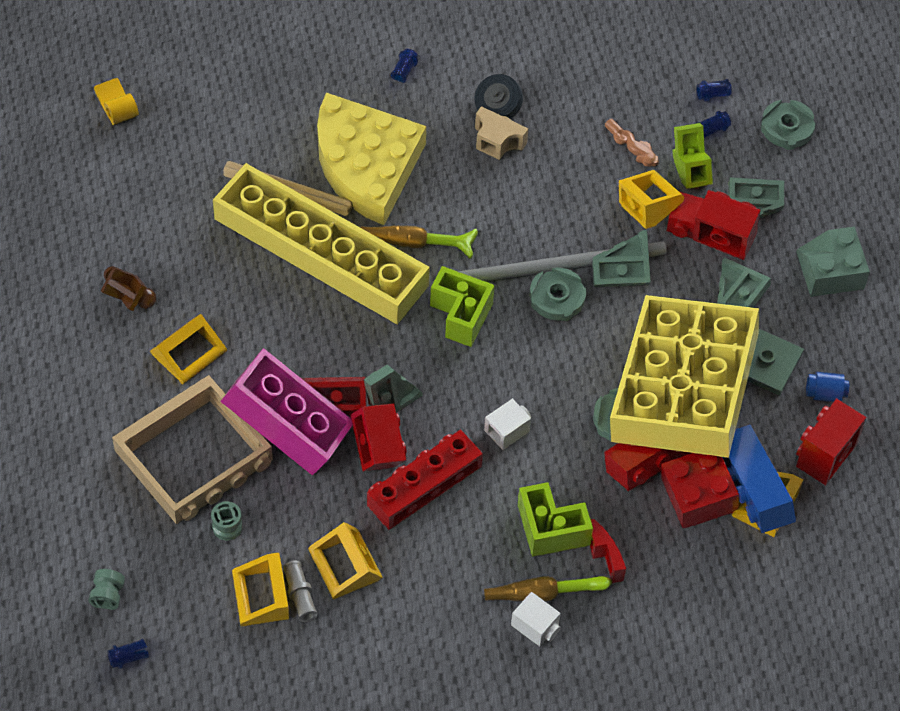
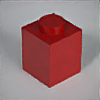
(682, 219)

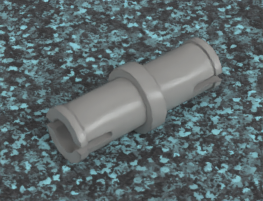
(299, 591)

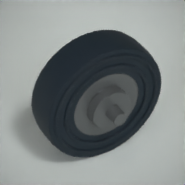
(500, 95)

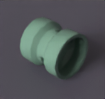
(229, 527)
(106, 589)

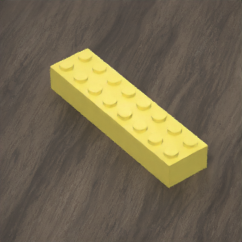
(321, 243)

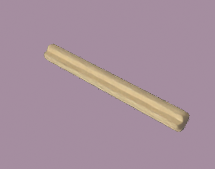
(329, 201)

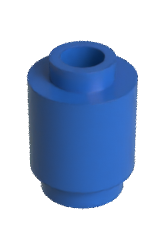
(827, 386)

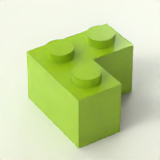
(465, 300)
(549, 527)

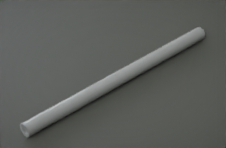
(546, 265)

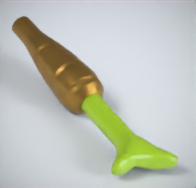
(418, 237)
(545, 588)

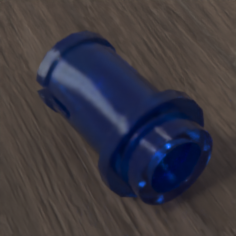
(407, 59)
(708, 90)
(718, 122)
(126, 654)

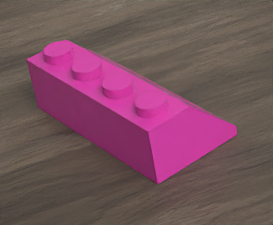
(287, 412)

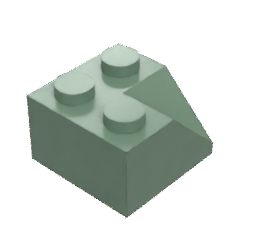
(834, 262)

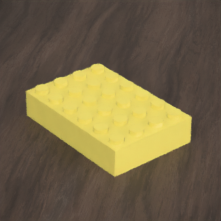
(685, 376)

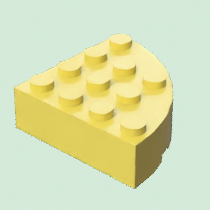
(367, 154)

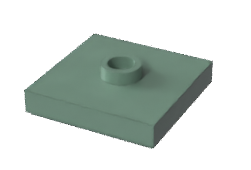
(773, 362)

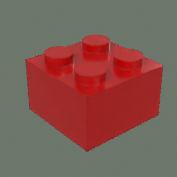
(726, 224)
(829, 441)
(699, 488)

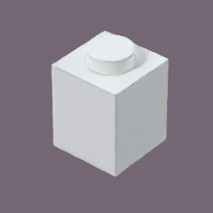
(508, 424)
(536, 619)

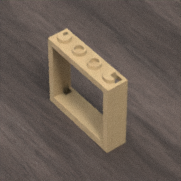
(170, 414)

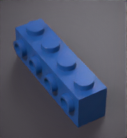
(758, 482)

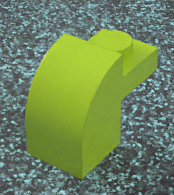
(690, 157)

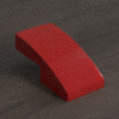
(604, 546)

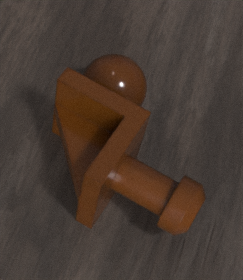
(127, 288)

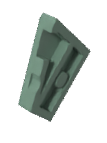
(762, 193)
(623, 264)
(741, 285)
(390, 387)

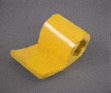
(115, 102)

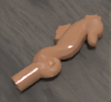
(639, 149)

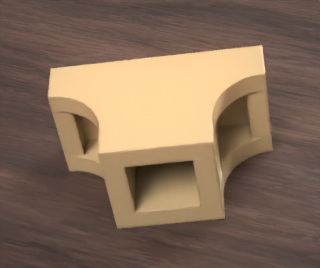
(498, 133)

